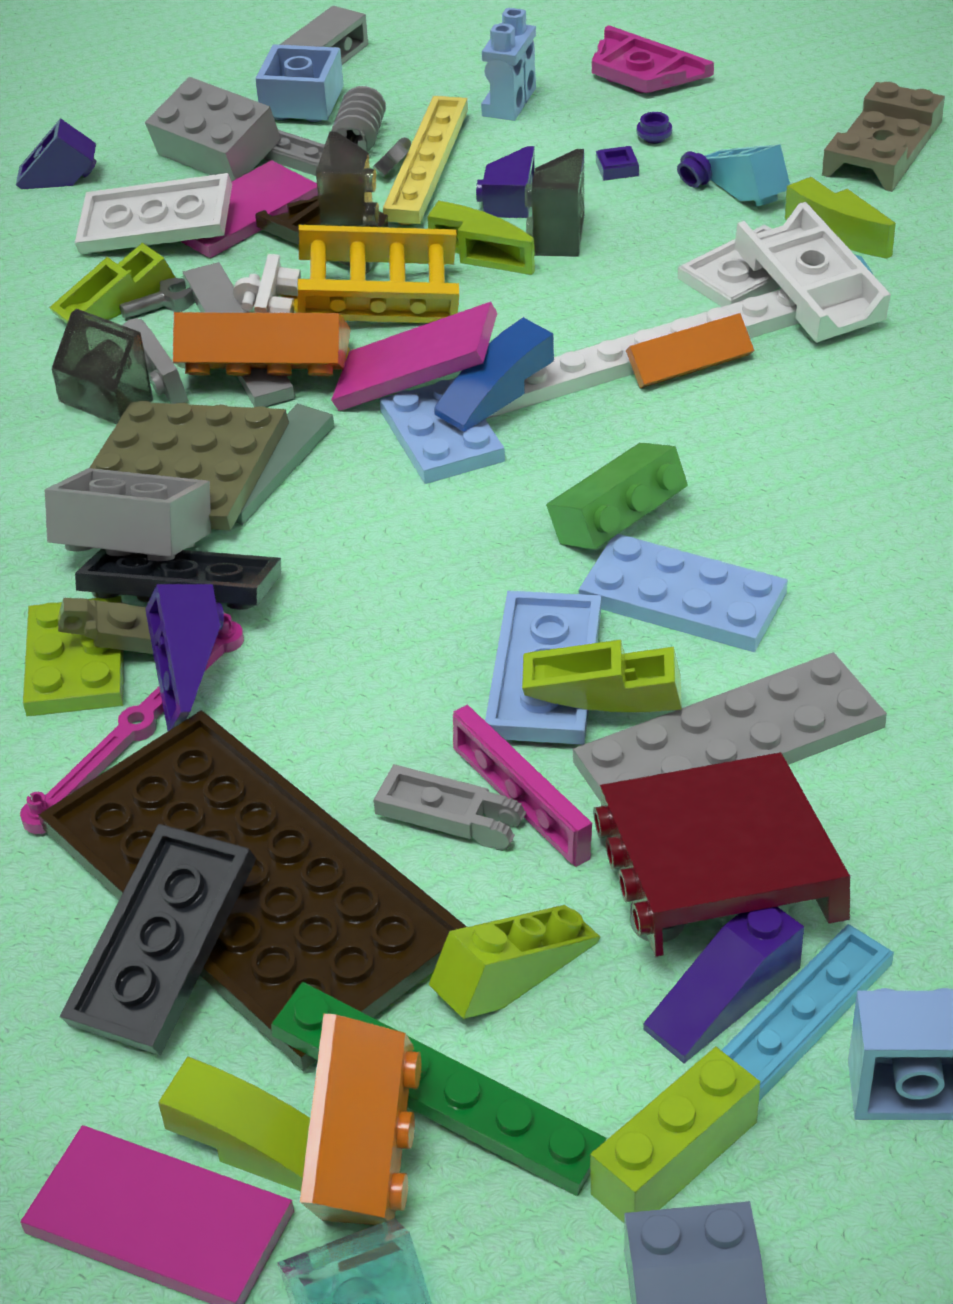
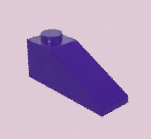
(182, 634)
(727, 980)

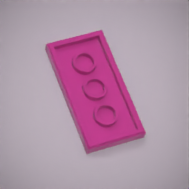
(261, 189)
(415, 356)
(158, 1217)

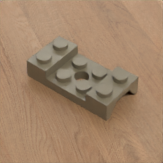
(887, 132)

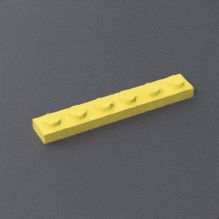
(425, 160)

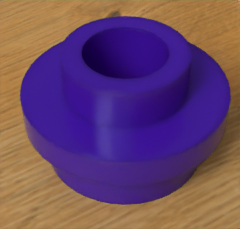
(654, 127)
(694, 169)

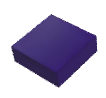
(617, 163)

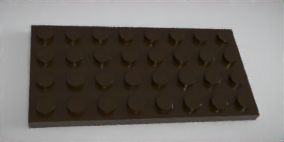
(317, 895)

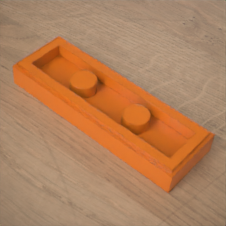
(689, 350)

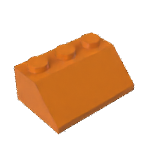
(359, 1122)

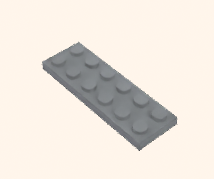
(785, 712)

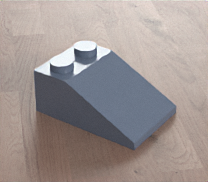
(694, 1255)

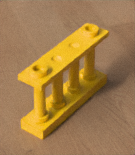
(378, 300)

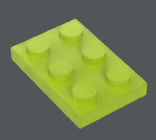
(66, 668)

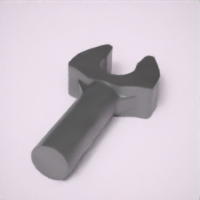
(393, 156)
(171, 295)

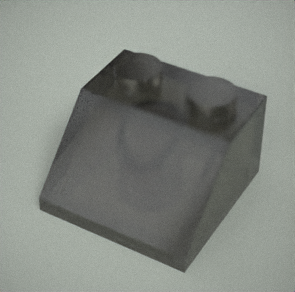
(346, 184)
(557, 205)
(100, 367)

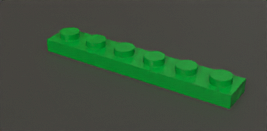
(463, 1099)

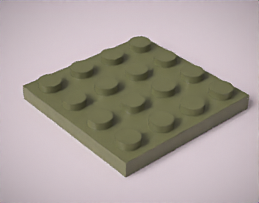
(197, 443)

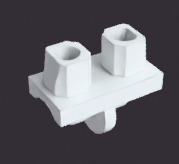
(264, 293)

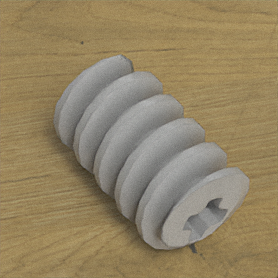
(360, 116)

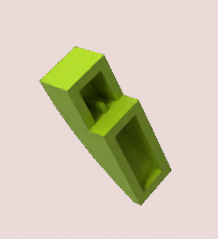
(847, 215)
(485, 238)
(115, 284)
(604, 678)
(239, 1120)

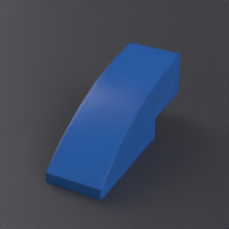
(500, 378)

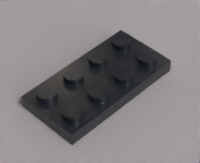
(235, 577)
(158, 938)

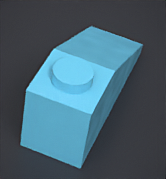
(750, 172)

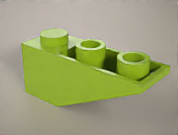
(505, 958)

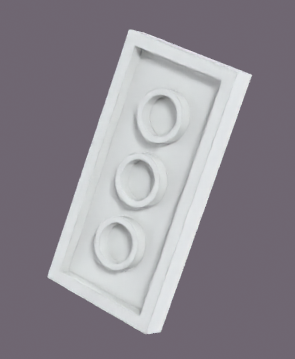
(154, 213)

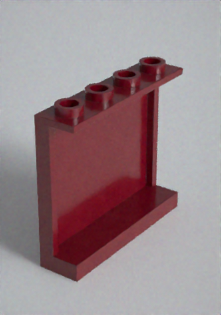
(718, 845)

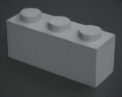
(334, 28)

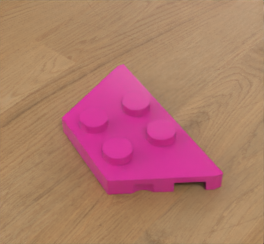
(645, 63)

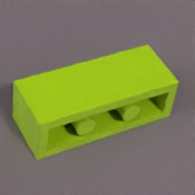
(675, 1136)

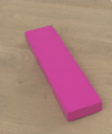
(517, 779)

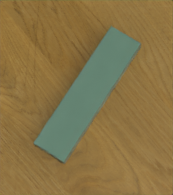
(303, 433)

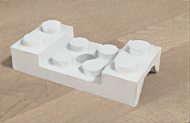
(830, 292)

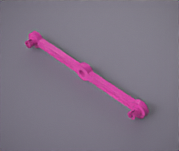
(227, 640)

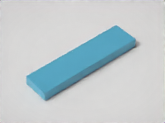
(808, 1006)

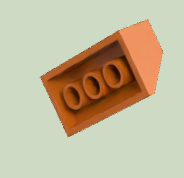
(260, 342)

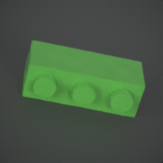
(617, 495)

